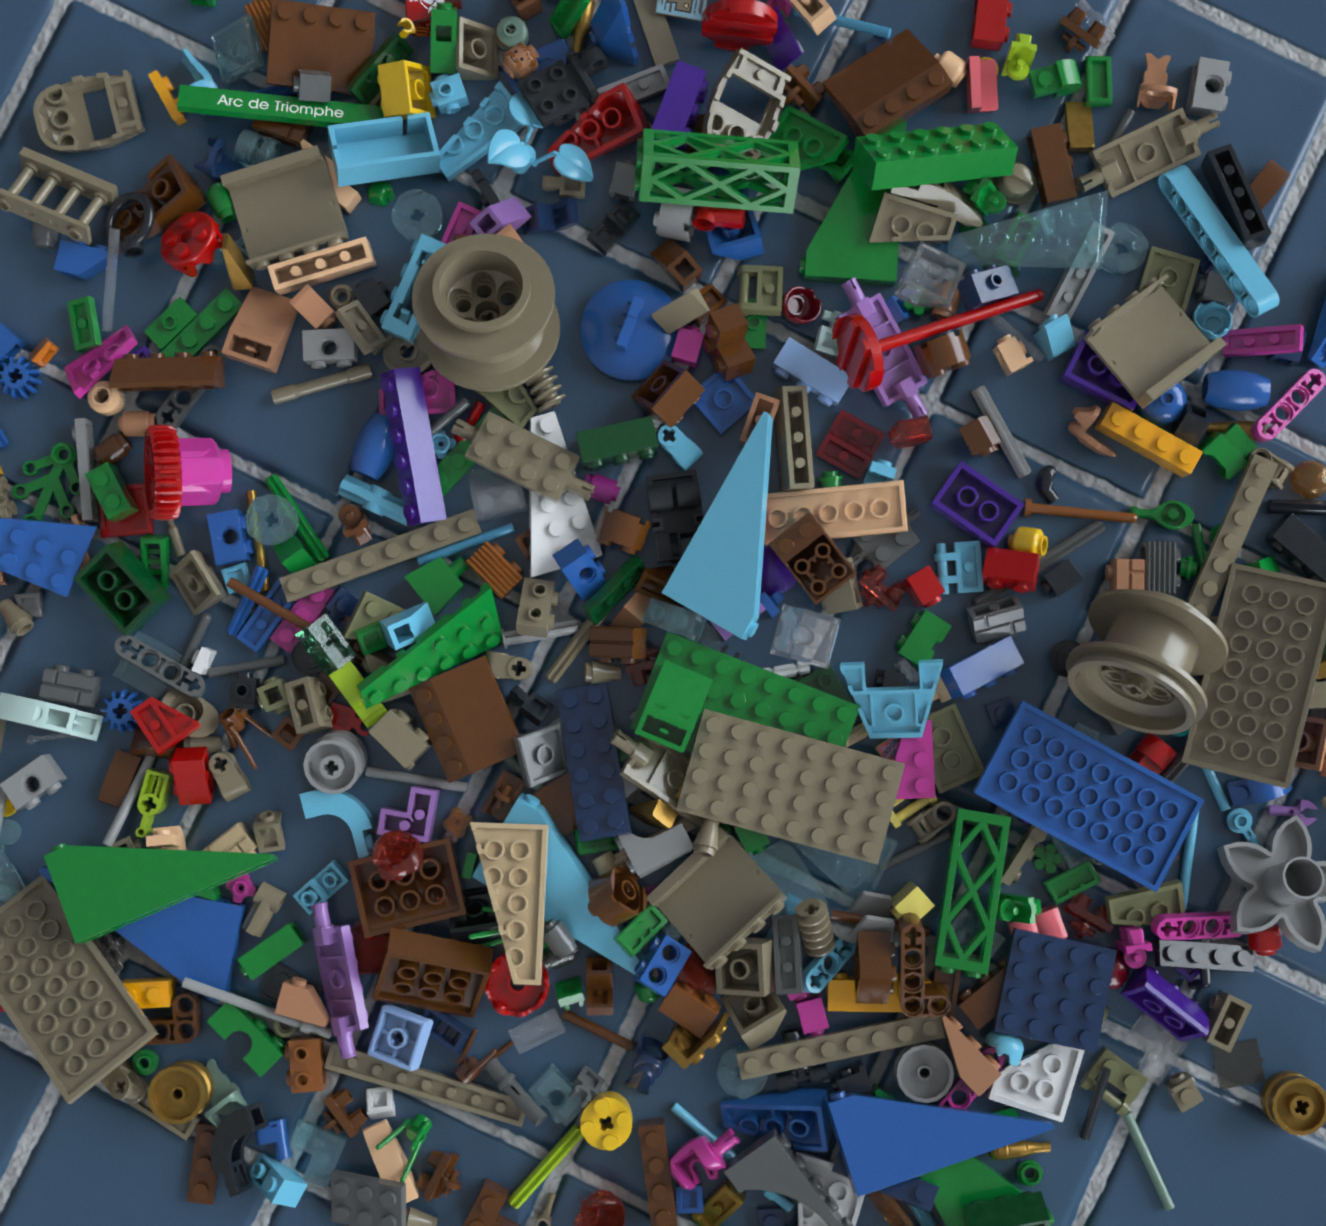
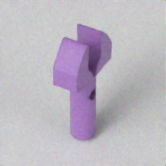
(1291, 811)

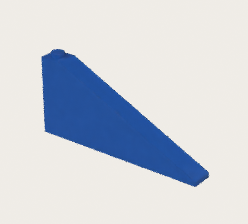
(191, 938)
(903, 1139)

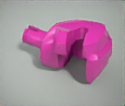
(704, 1151)

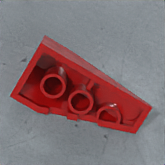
(607, 125)

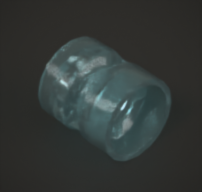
(254, 149)

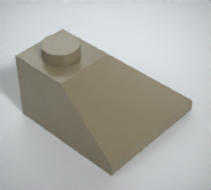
(755, 1016)

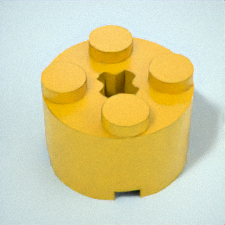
(607, 1135)

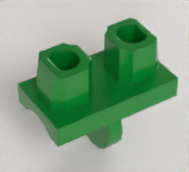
(985, 196)
(1018, 908)

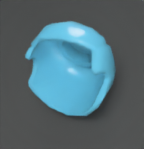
(1212, 319)
(1006, 1044)

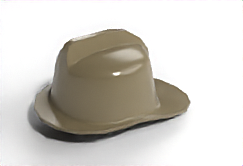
(1018, 187)
(196, 709)

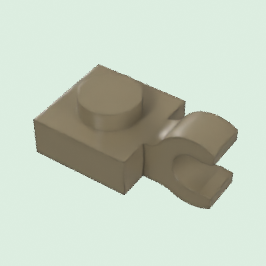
(568, 187)

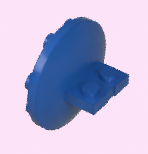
(621, 332)

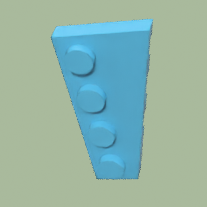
(475, 136)

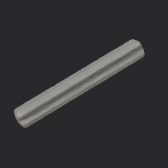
(1008, 443)

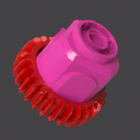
(182, 472)

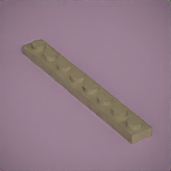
(1231, 534)
(380, 556)
(838, 1045)
(428, 1085)

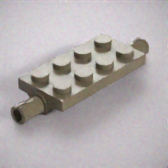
(1146, 152)
(523, 457)
(654, 769)

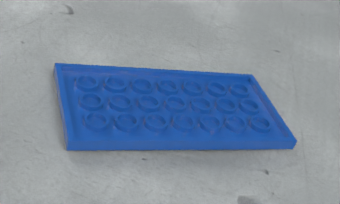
(1088, 796)

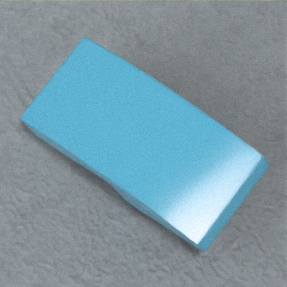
(322, 886)

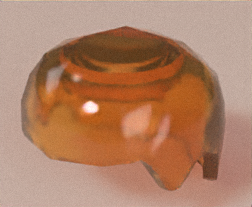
(1309, 479)

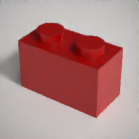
(989, 24)
(1011, 569)
(923, 587)
(192, 775)

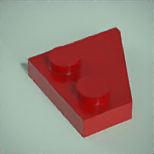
(163, 724)

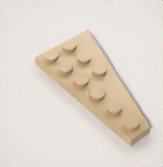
(516, 881)

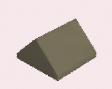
(476, 51)
(198, 582)

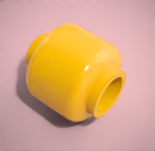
(1028, 540)

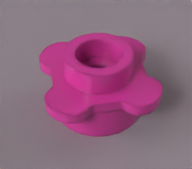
(239, 895)

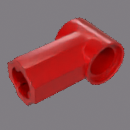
(708, 217)

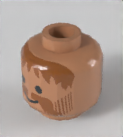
(520, 61)

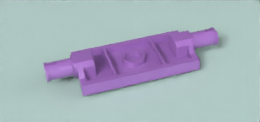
(901, 370)
(339, 979)

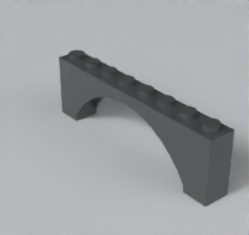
(775, 1168)

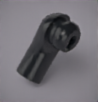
(1044, 483)

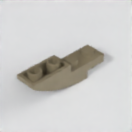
(944, 197)

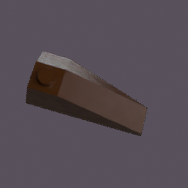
(171, 194)

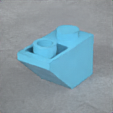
(1055, 336)
(407, 625)
(277, 1181)

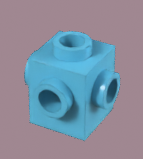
(448, 94)

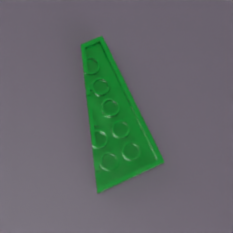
(440, 647)

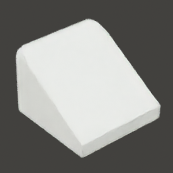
(380, 1102)

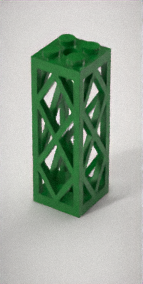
(713, 155)
(961, 959)

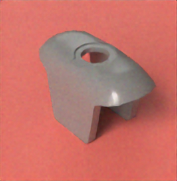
(876, 912)

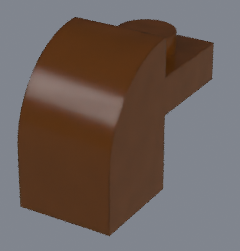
(599, 985)

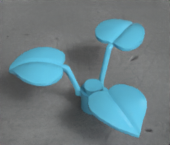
(510, 152)

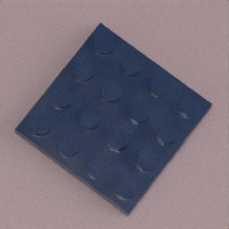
(1054, 990)

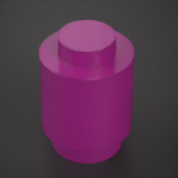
(605, 488)

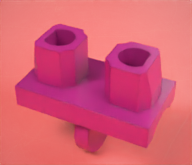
(1132, 945)

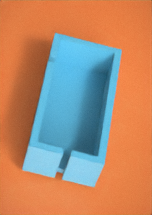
(381, 152)

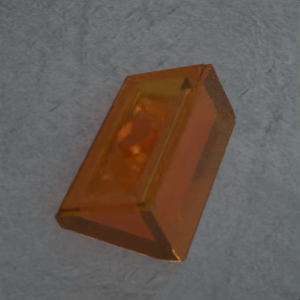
(890, 1209)

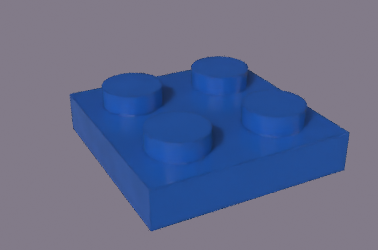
(724, 401)

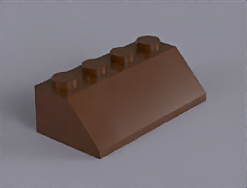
(168, 373)

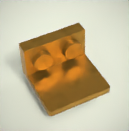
(688, 1048)

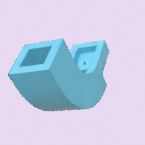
(347, 808)

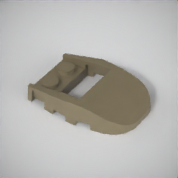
(758, 74)
(64, 117)

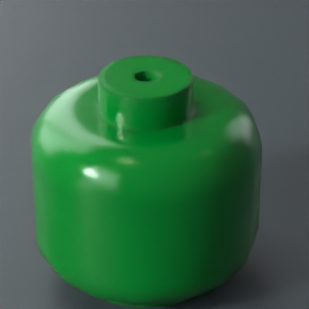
(380, 193)
(645, 994)

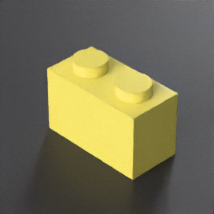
(911, 900)

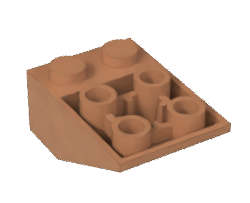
(261, 330)
(970, 1064)

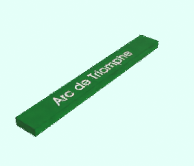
(272, 107)

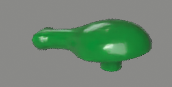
(1170, 514)

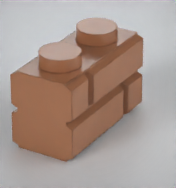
(1125, 574)

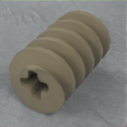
(545, 389)
(815, 927)

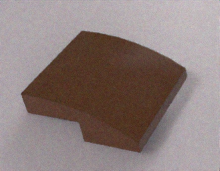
(559, 803)

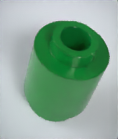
(221, 203)

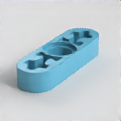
(817, 966)

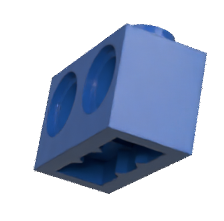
(667, 968)

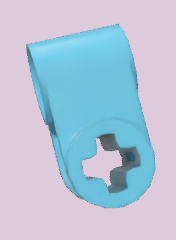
(682, 450)

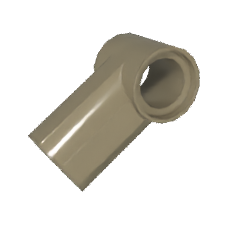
(266, 904)

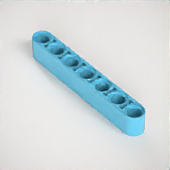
(1218, 241)

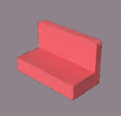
(981, 85)

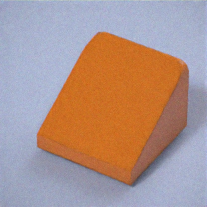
(44, 352)

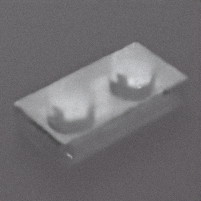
(537, 1030)

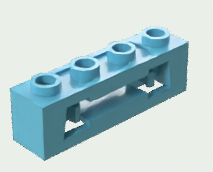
(401, 295)

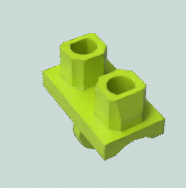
(1019, 57)

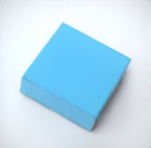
(239, 572)

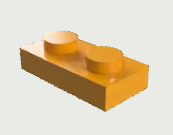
(164, 88)

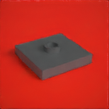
(541, 754)

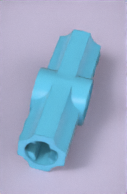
(373, 498)

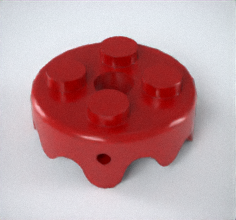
(199, 249)
(512, 1001)

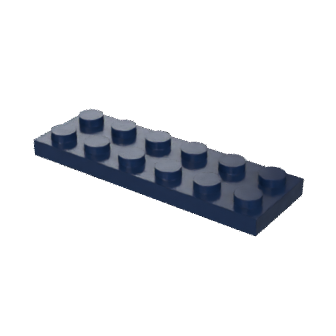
(593, 762)

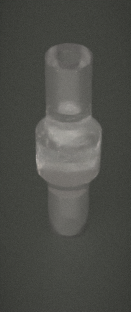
(1092, 16)

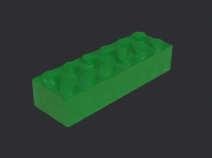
(934, 156)

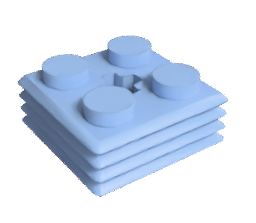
(386, 1044)

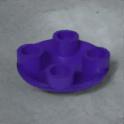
(775, 574)

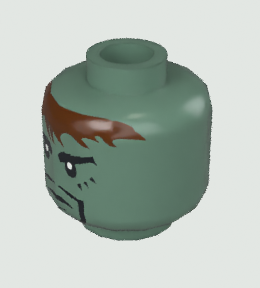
(510, 32)

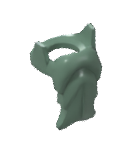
(225, 1097)

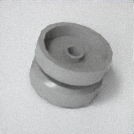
(335, 761)
(935, 1081)

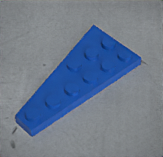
(44, 551)

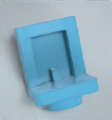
(879, 472)

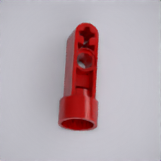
(1153, 753)

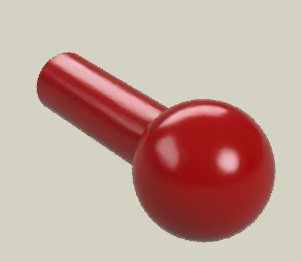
(472, 417)

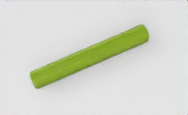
(545, 1167)

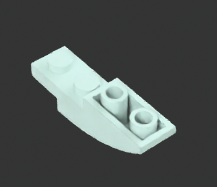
(50, 716)

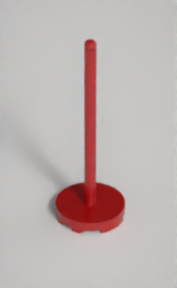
(739, 24)
(862, 352)

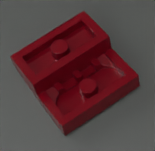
(850, 444)

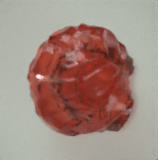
(397, 855)
(601, 1209)

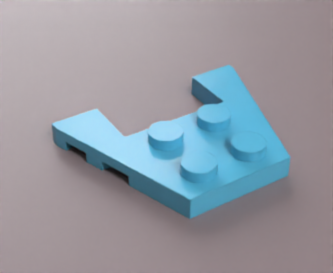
(893, 710)

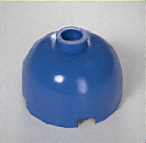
(1165, 409)

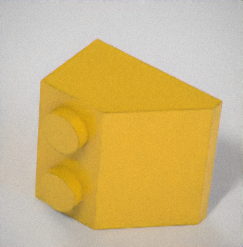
(405, 89)

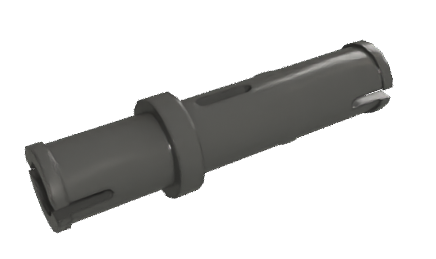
(508, 1083)

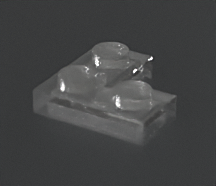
(1162, 1051)

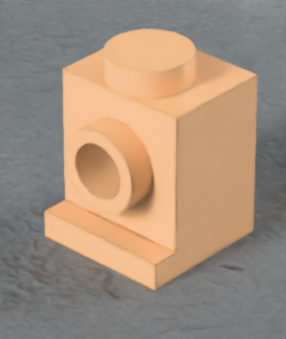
(1011, 354)

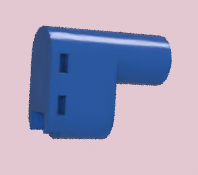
(276, 1134)

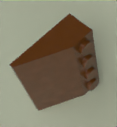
(317, 40)
(888, 85)
(466, 718)
(417, 899)
(433, 972)

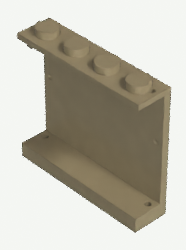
(286, 207)
(1150, 343)
(718, 900)

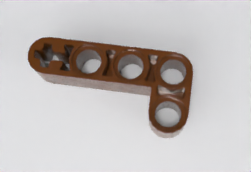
(915, 965)
(175, 1023)

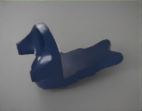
(217, 162)
(645, 1065)

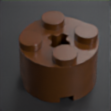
(941, 353)
(622, 529)
(616, 896)

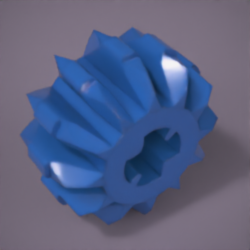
(22, 386)
(118, 701)

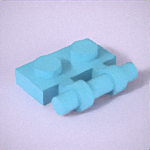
(967, 567)

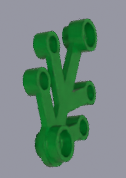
(51, 483)

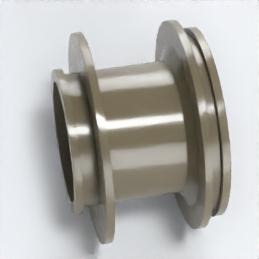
(491, 343)
(1146, 661)

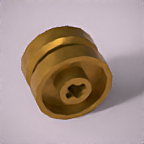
(180, 1091)
(1294, 1103)

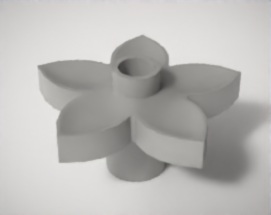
(1280, 885)

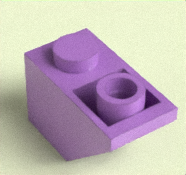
(499, 215)

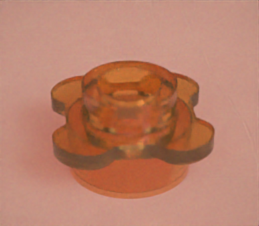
(450, 823)

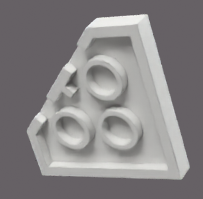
(1040, 1081)

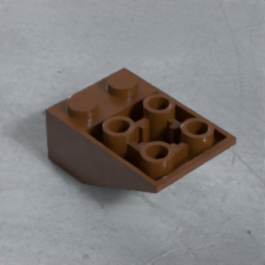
(813, 558)

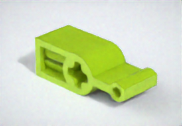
(346, 680)
(156, 786)

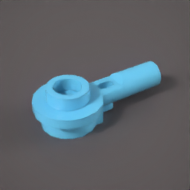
(1240, 821)

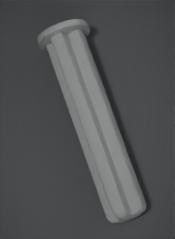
(560, 628)

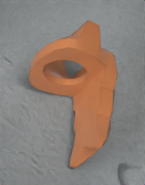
(1154, 90)
(1078, 428)

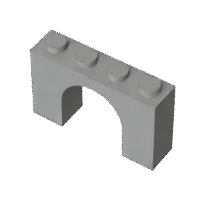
(655, 852)

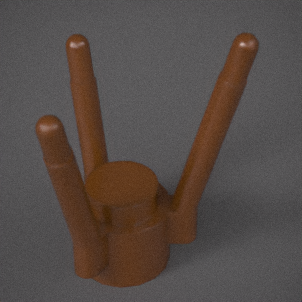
(233, 722)
(470, 1067)

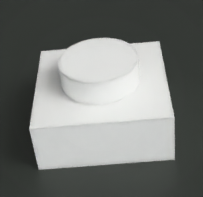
(202, 660)

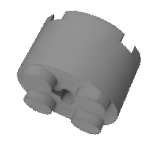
(675, 220)

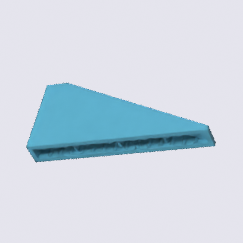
(725, 557)
(568, 887)

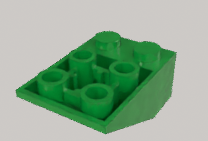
(674, 706)

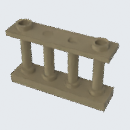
(61, 175)

